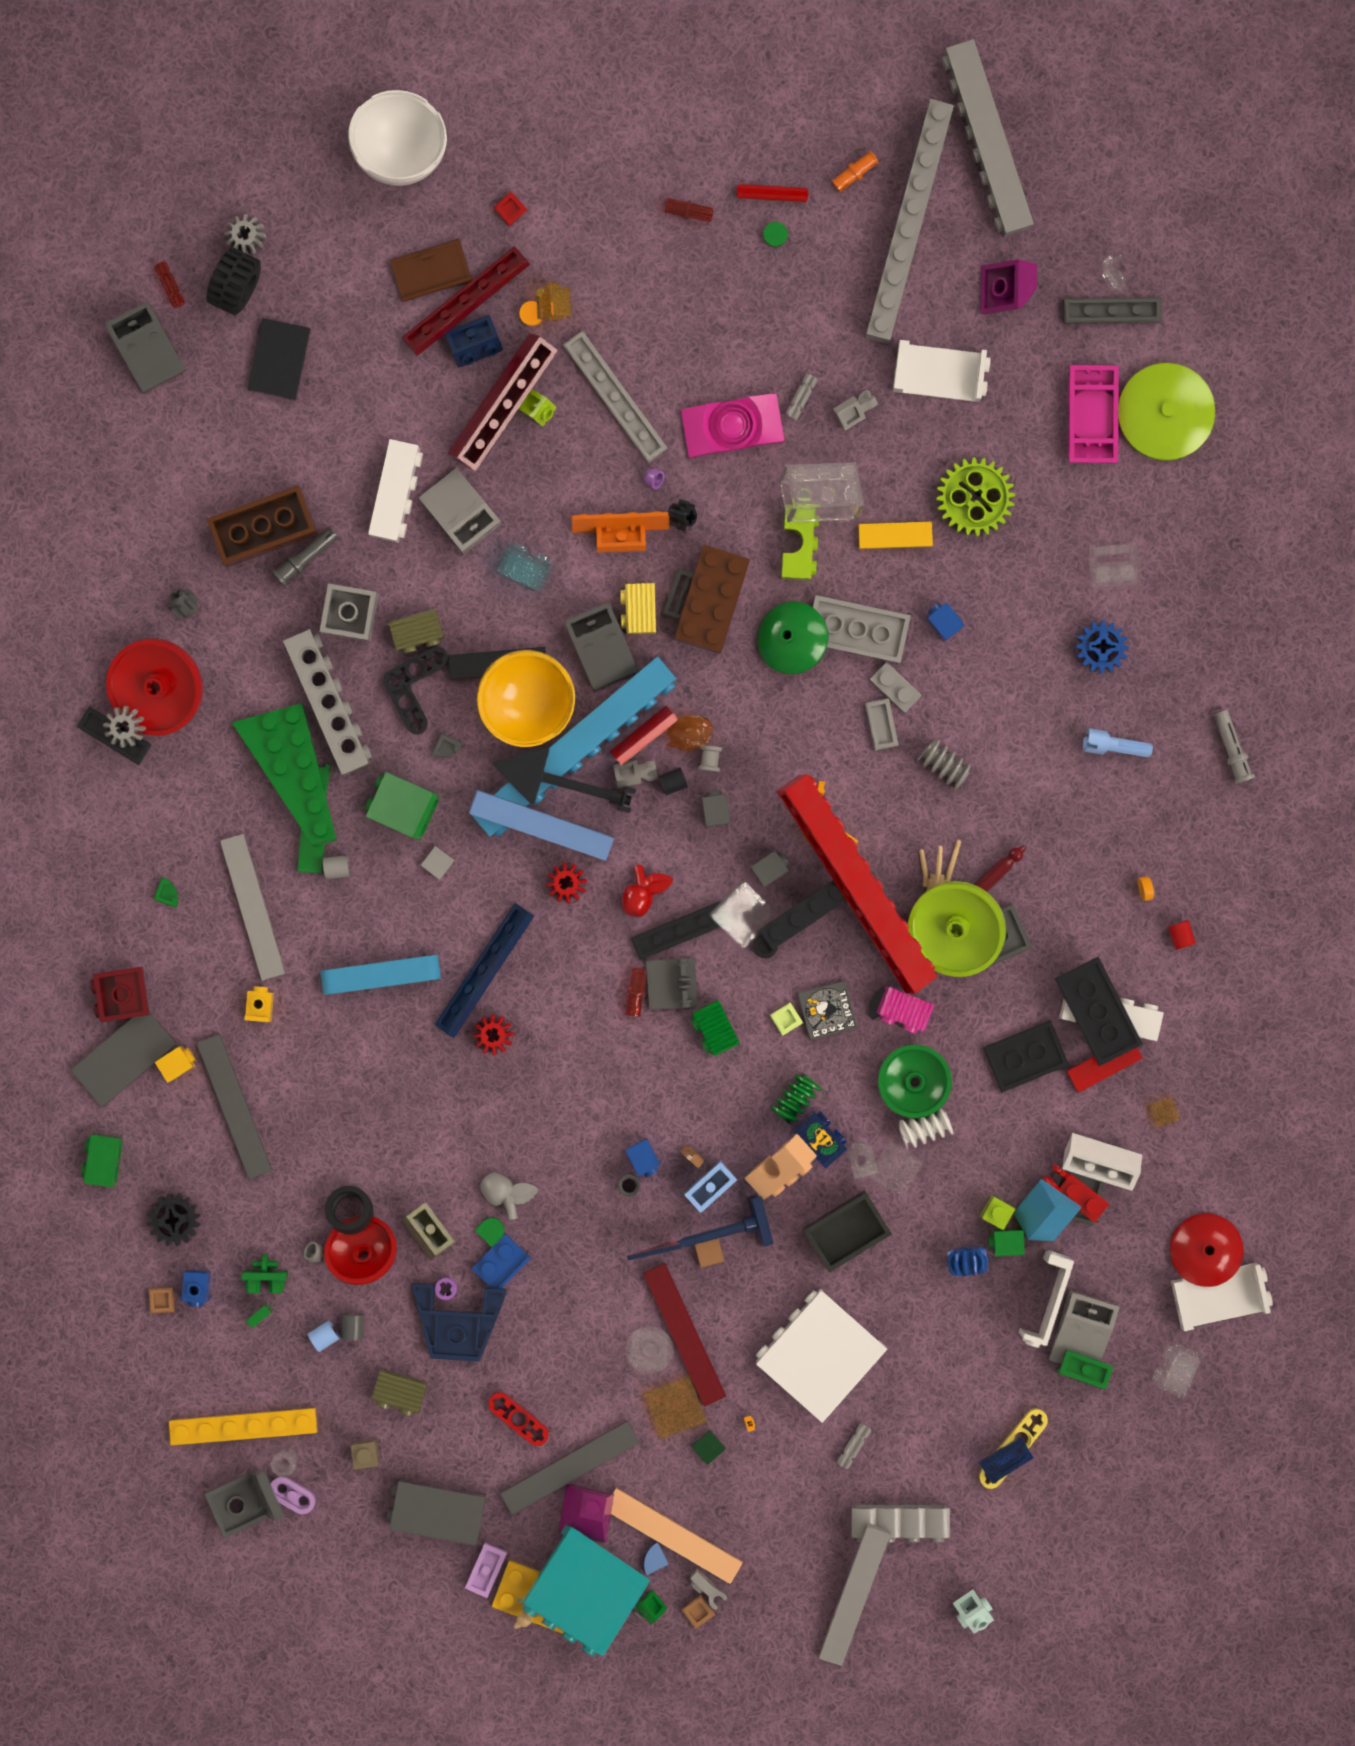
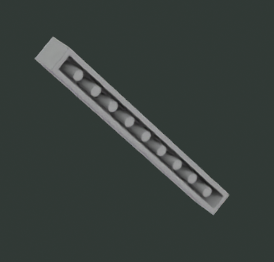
(909, 221)

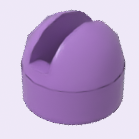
(654, 478)

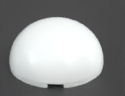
(397, 137)

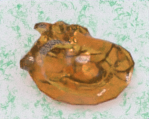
(689, 732)

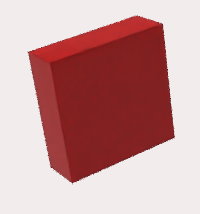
(510, 209)

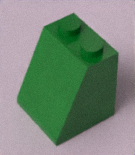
(402, 806)

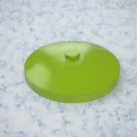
(1166, 411)
(958, 928)

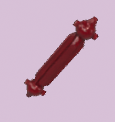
(1000, 869)

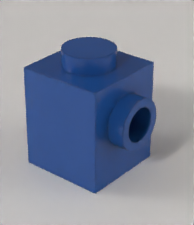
(196, 1287)

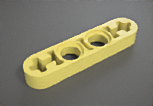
(1031, 1438)

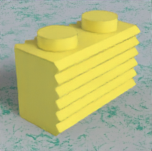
(639, 608)

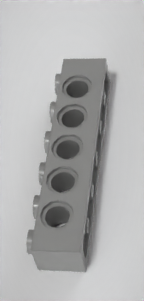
(296, 648)

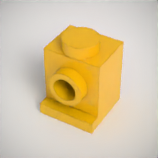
(263, 1014)

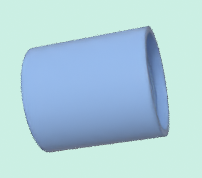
(323, 1336)

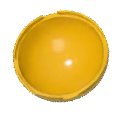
(525, 698)

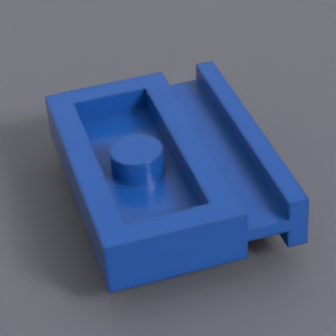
(501, 1263)

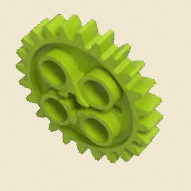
(960, 513)

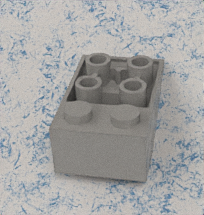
(460, 511)
(1084, 1326)

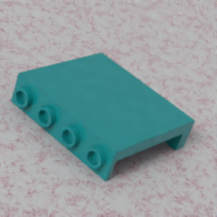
(584, 1592)

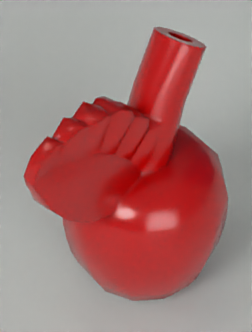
(638, 897)

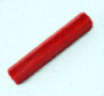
(775, 193)

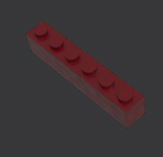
(502, 401)

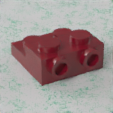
(120, 994)

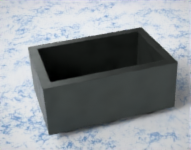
(847, 1231)

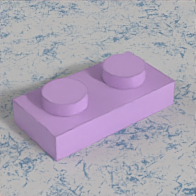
(486, 1569)

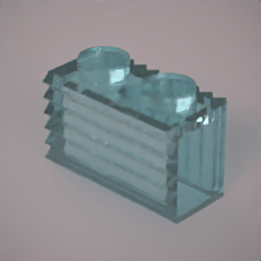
(525, 568)

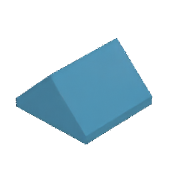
(1045, 1212)

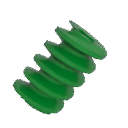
(796, 1098)

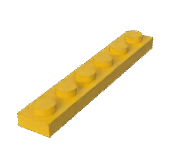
(243, 1426)

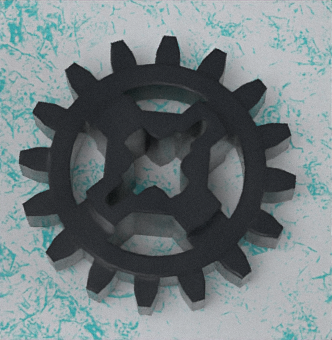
(175, 1231)

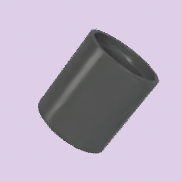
(629, 1193)
(352, 1327)

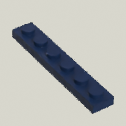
(484, 970)

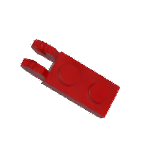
(1091, 1203)

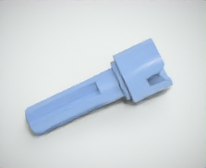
(1101, 742)

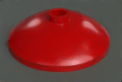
(1189, 1246)
(344, 1252)

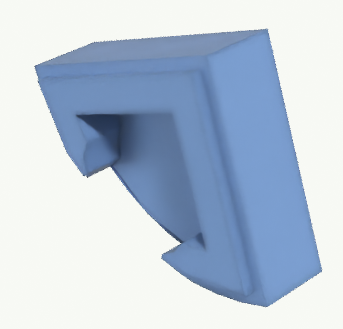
(654, 1559)

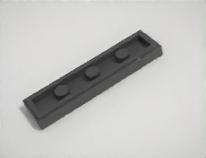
(1111, 310)

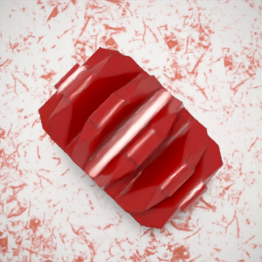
(563, 875)
(485, 1037)

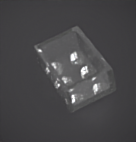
(822, 492)

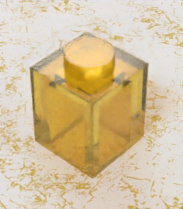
(553, 302)

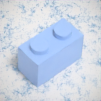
(710, 1186)

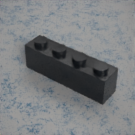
(801, 916)

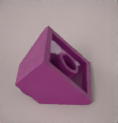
(1007, 285)
(587, 1511)

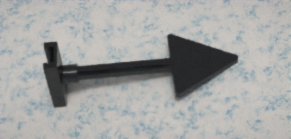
(527, 773)

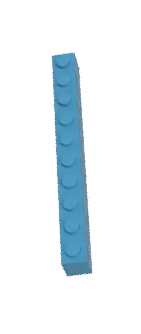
(593, 730)

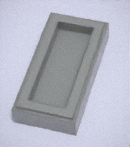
(881, 724)

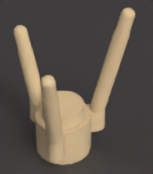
(938, 877)

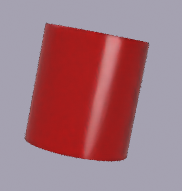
(1181, 935)

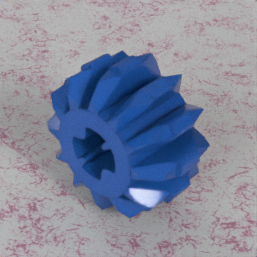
(967, 1261)

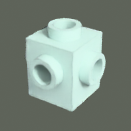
(973, 1611)

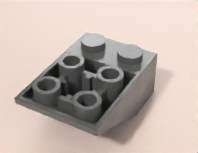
(145, 346)
(601, 646)

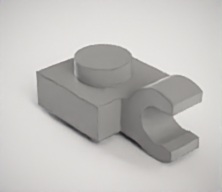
(852, 410)
(631, 773)
(703, 1584)

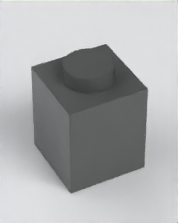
(715, 809)
(770, 868)

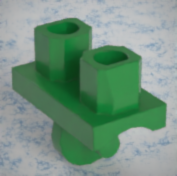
(253, 1277)

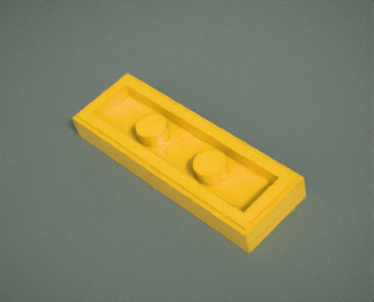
(895, 535)

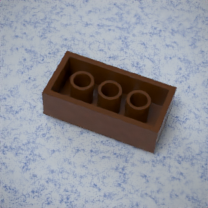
(262, 526)
(711, 599)

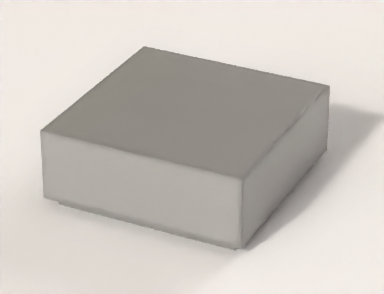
(437, 862)

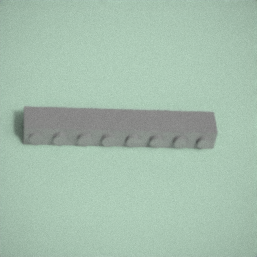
(988, 138)

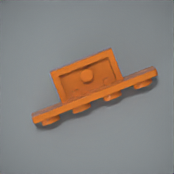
(620, 531)

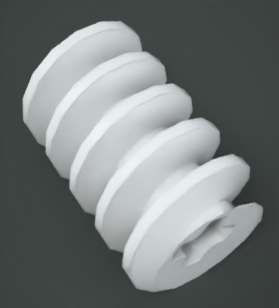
(924, 1127)

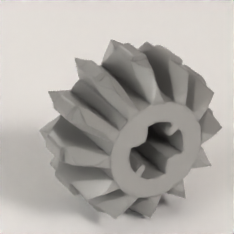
(254, 236)
(121, 717)

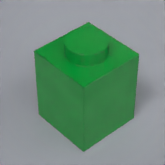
(1007, 1242)

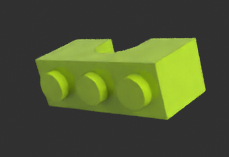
(800, 564)

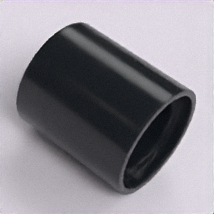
(673, 781)

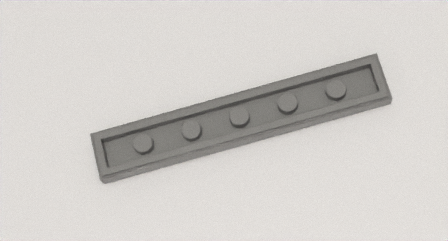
(615, 396)
(253, 907)
(854, 1594)

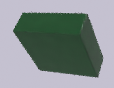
(708, 1447)

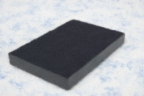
(279, 359)
(1025, 1056)

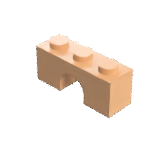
(781, 1168)

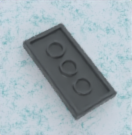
(123, 1057)

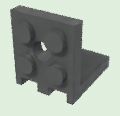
(257, 1500)

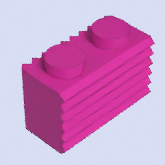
(904, 1009)

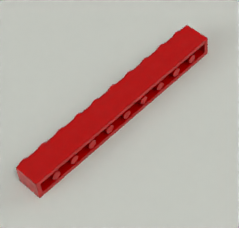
(857, 883)

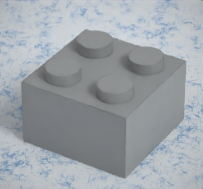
(349, 612)

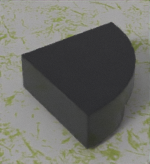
(874, 1003)

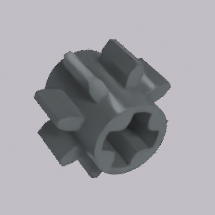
(182, 603)

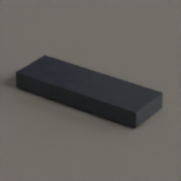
(92, 724)

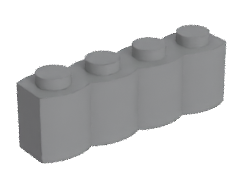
(903, 1521)

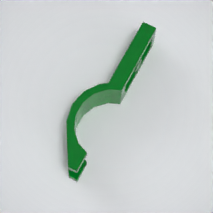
(312, 857)

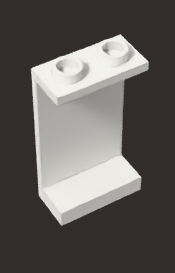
(940, 372)
(1065, 1264)
(1235, 1298)

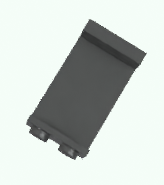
(436, 1512)

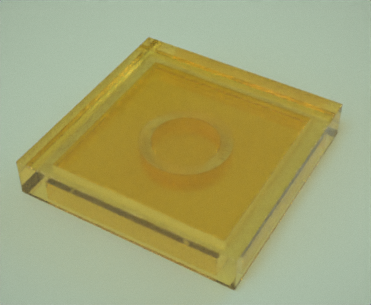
(675, 1407)

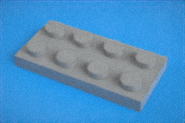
(863, 629)

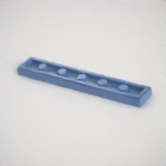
(541, 825)

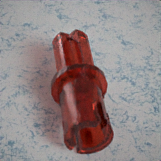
(689, 210)
(636, 992)

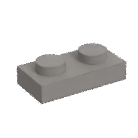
(895, 687)

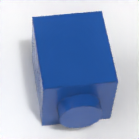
(944, 621)
(643, 1158)

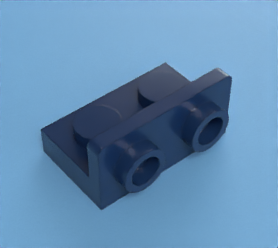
(474, 341)

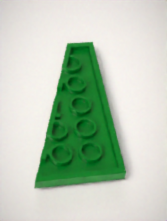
(288, 758)

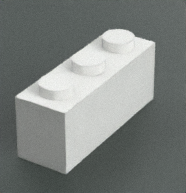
(1102, 1161)

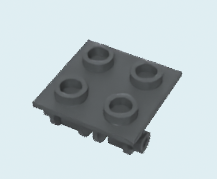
(672, 983)

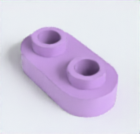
(291, 1496)

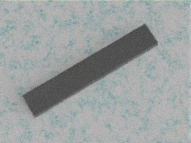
(234, 1106)
(569, 1467)

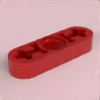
(518, 1428)

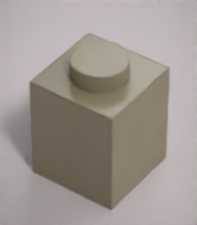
(365, 1453)

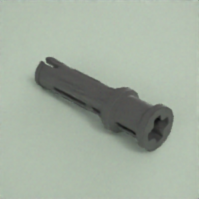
(296, 563)

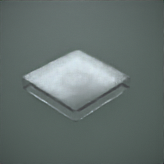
(743, 914)

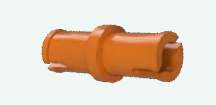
(855, 171)

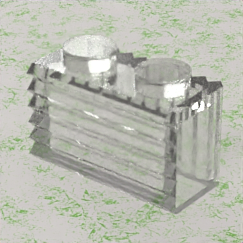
(1177, 1369)

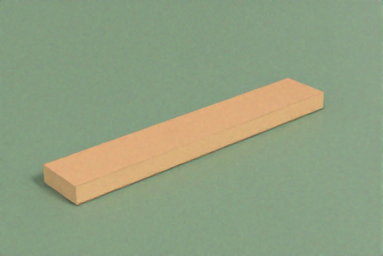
(675, 1536)

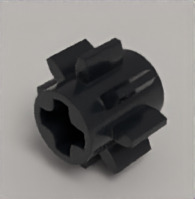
(682, 514)

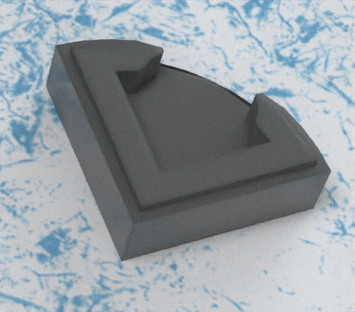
(446, 746)

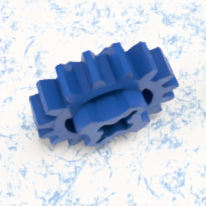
(1101, 658)

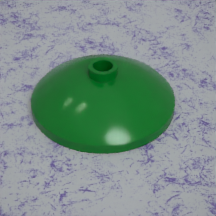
(804, 647)
(911, 1063)

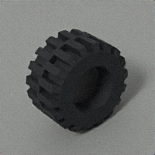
(233, 281)

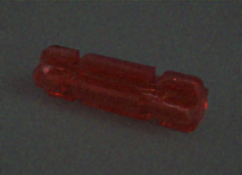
(169, 284)

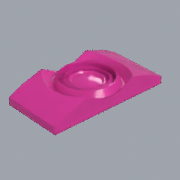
(1093, 413)
(732, 425)

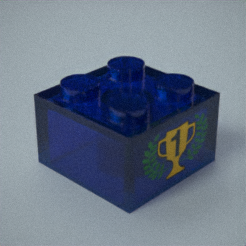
(819, 1137)

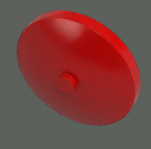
(157, 682)

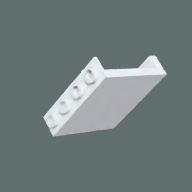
(820, 1354)

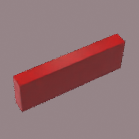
(643, 735)
(1090, 1073)

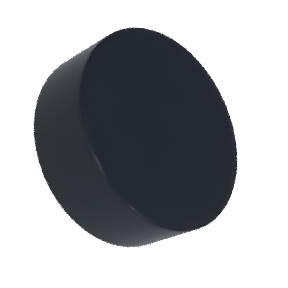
(761, 950)

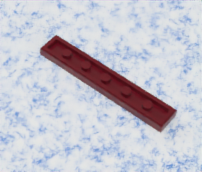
(465, 301)
(684, 1334)

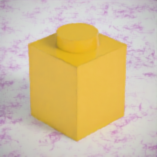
(176, 1063)

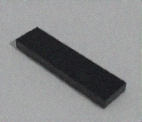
(475, 664)
(675, 932)

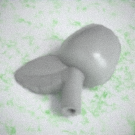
(500, 1190)

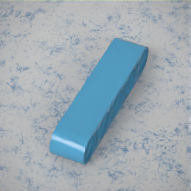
(380, 974)

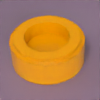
(528, 314)
(1145, 888)

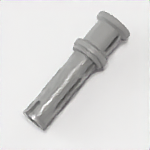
(1237, 758)

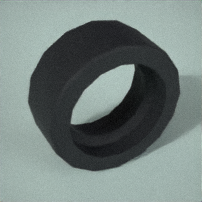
(344, 1192)

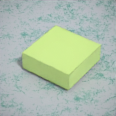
(786, 1018)

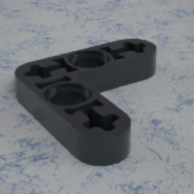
(405, 689)

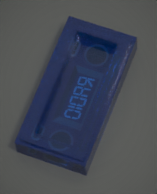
(1006, 1459)

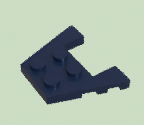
(457, 1333)

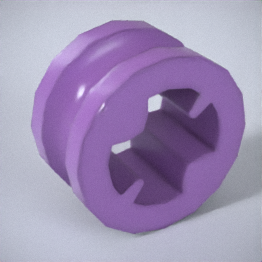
(438, 1287)

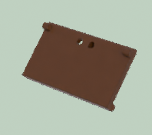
(422, 274)

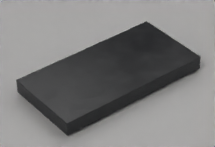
(1098, 1011)

